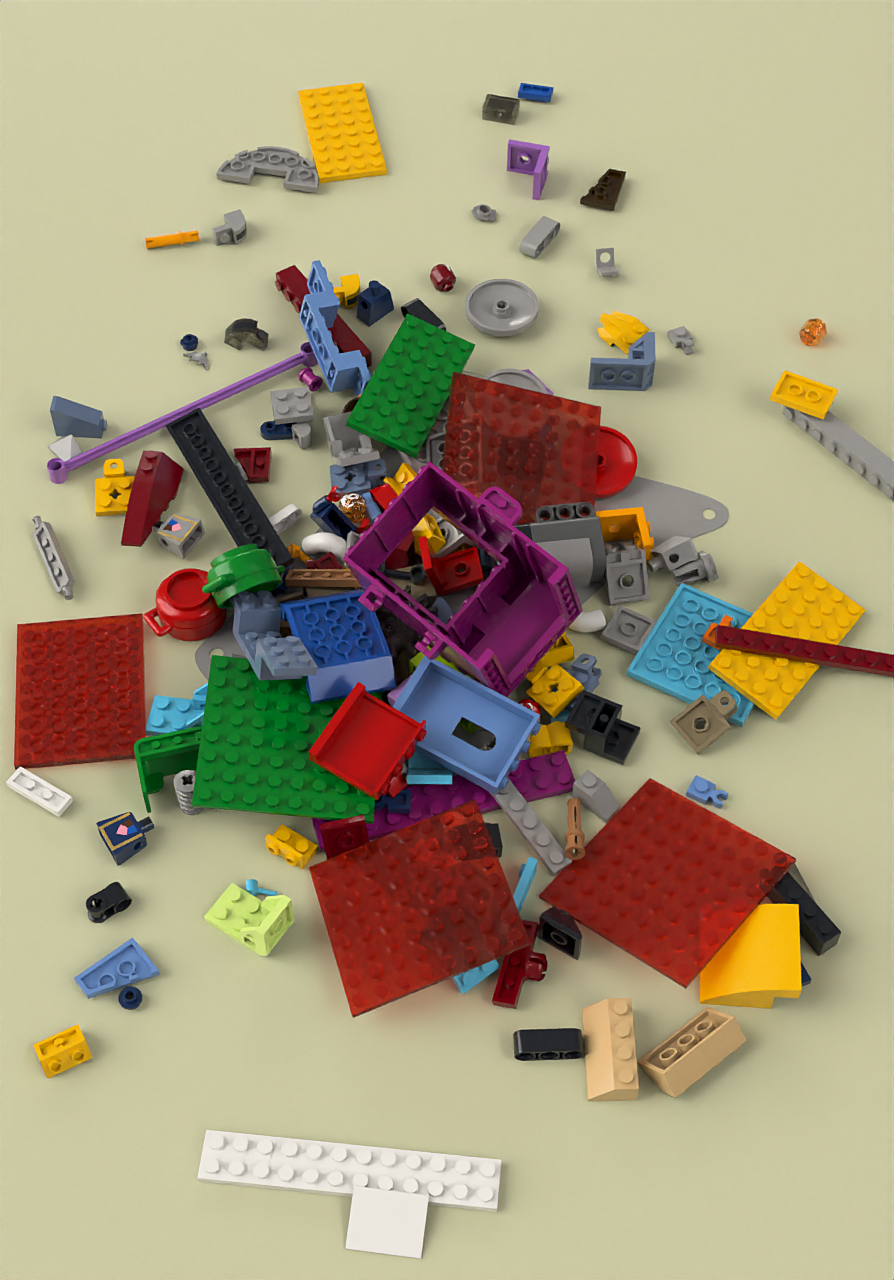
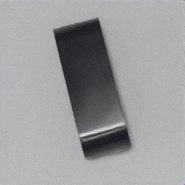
(421, 311)
(548, 1044)

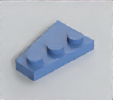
(116, 970)

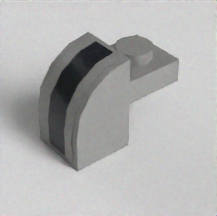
(232, 230)

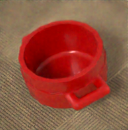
(185, 608)

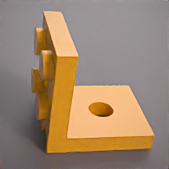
(629, 524)

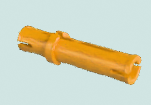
(172, 239)

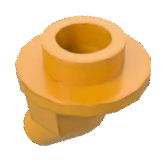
(295, 552)

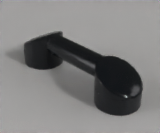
(416, 575)

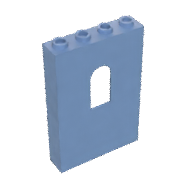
(442, 699)

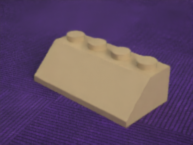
(610, 1050)
(692, 1051)

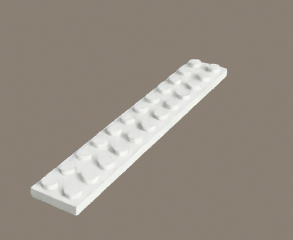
(339, 1167)

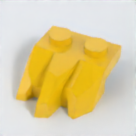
(621, 330)

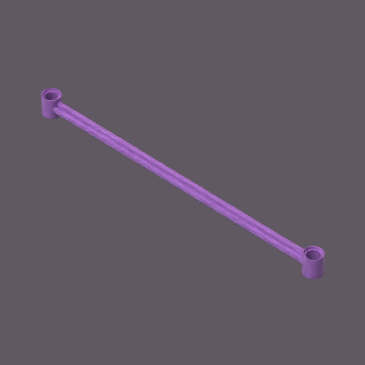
(58, 468)

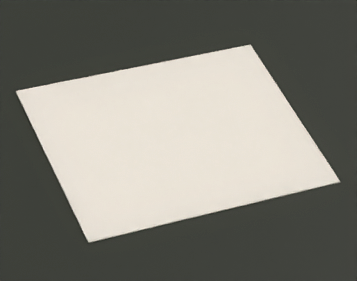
(387, 1222)

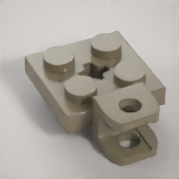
(713, 713)

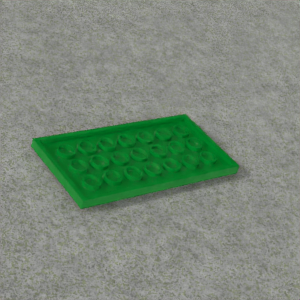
(410, 386)

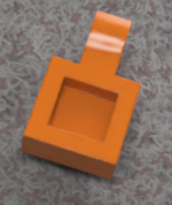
(709, 636)

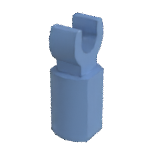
(372, 507)

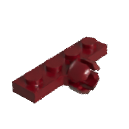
(518, 968)

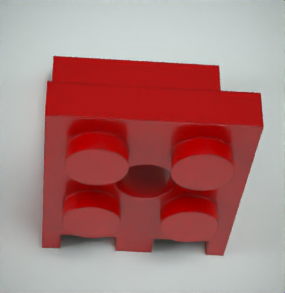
(444, 570)

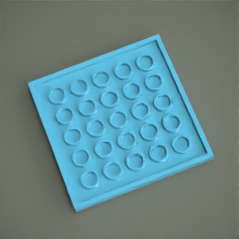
(676, 657)

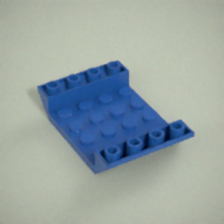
(343, 643)

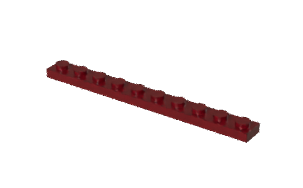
(804, 650)

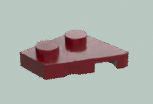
(255, 462)

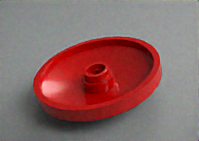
(615, 463)

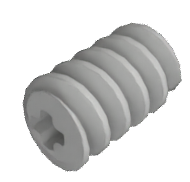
(184, 790)

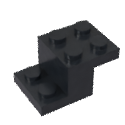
(602, 726)

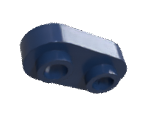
(270, 431)

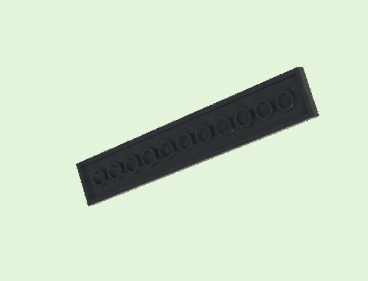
(226, 486)

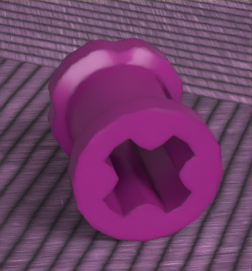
(310, 379)

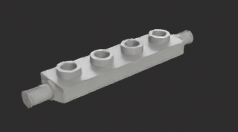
(53, 557)

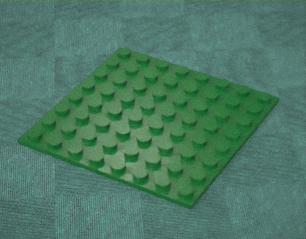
(259, 748)

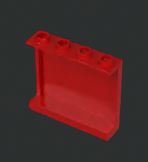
(367, 742)

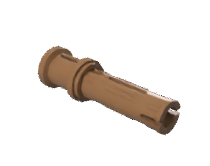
(574, 836)

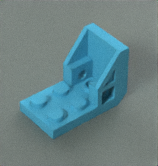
(176, 714)

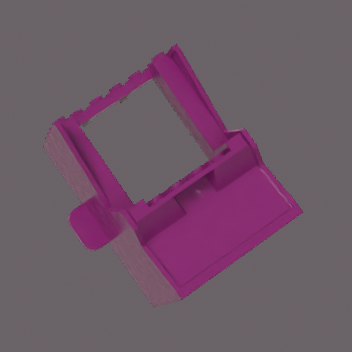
(509, 616)

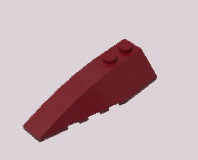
(151, 492)

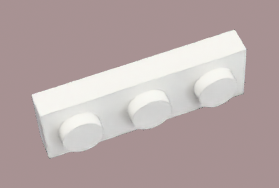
(39, 791)

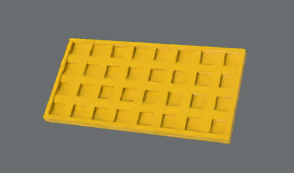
(342, 133)
(798, 608)

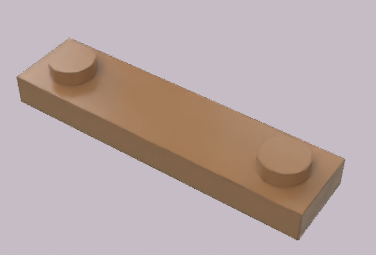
(321, 578)

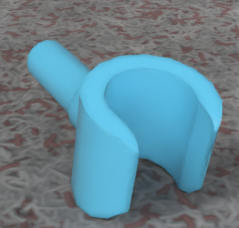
(252, 888)

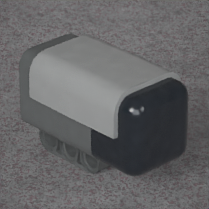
(570, 540)

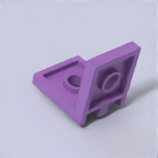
(535, 166)

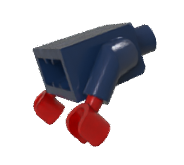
(332, 519)

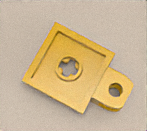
(114, 482)
(545, 680)

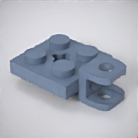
(363, 474)
(583, 674)

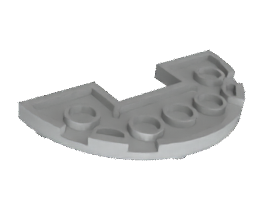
(272, 160)

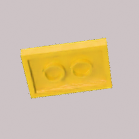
(803, 394)

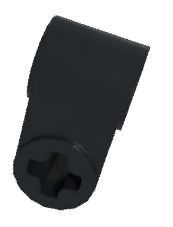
(108, 902)

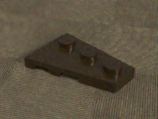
(606, 191)

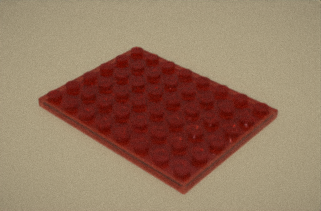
(79, 691)

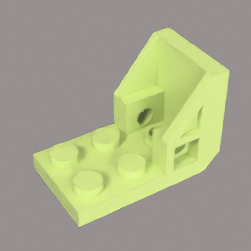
(250, 920)

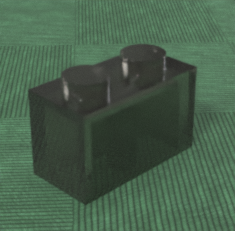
(501, 109)

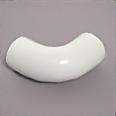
(325, 543)
(589, 622)

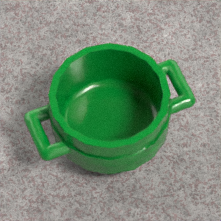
(242, 570)

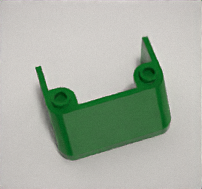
(165, 756)

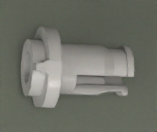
(703, 567)

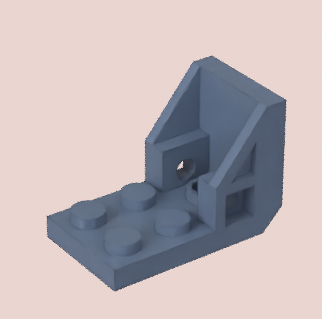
(626, 374)

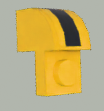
(349, 290)

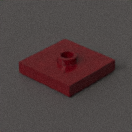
(344, 835)

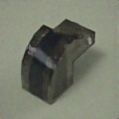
(246, 331)

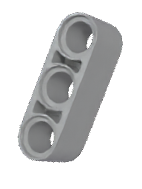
(539, 237)

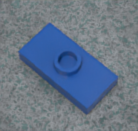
(535, 92)

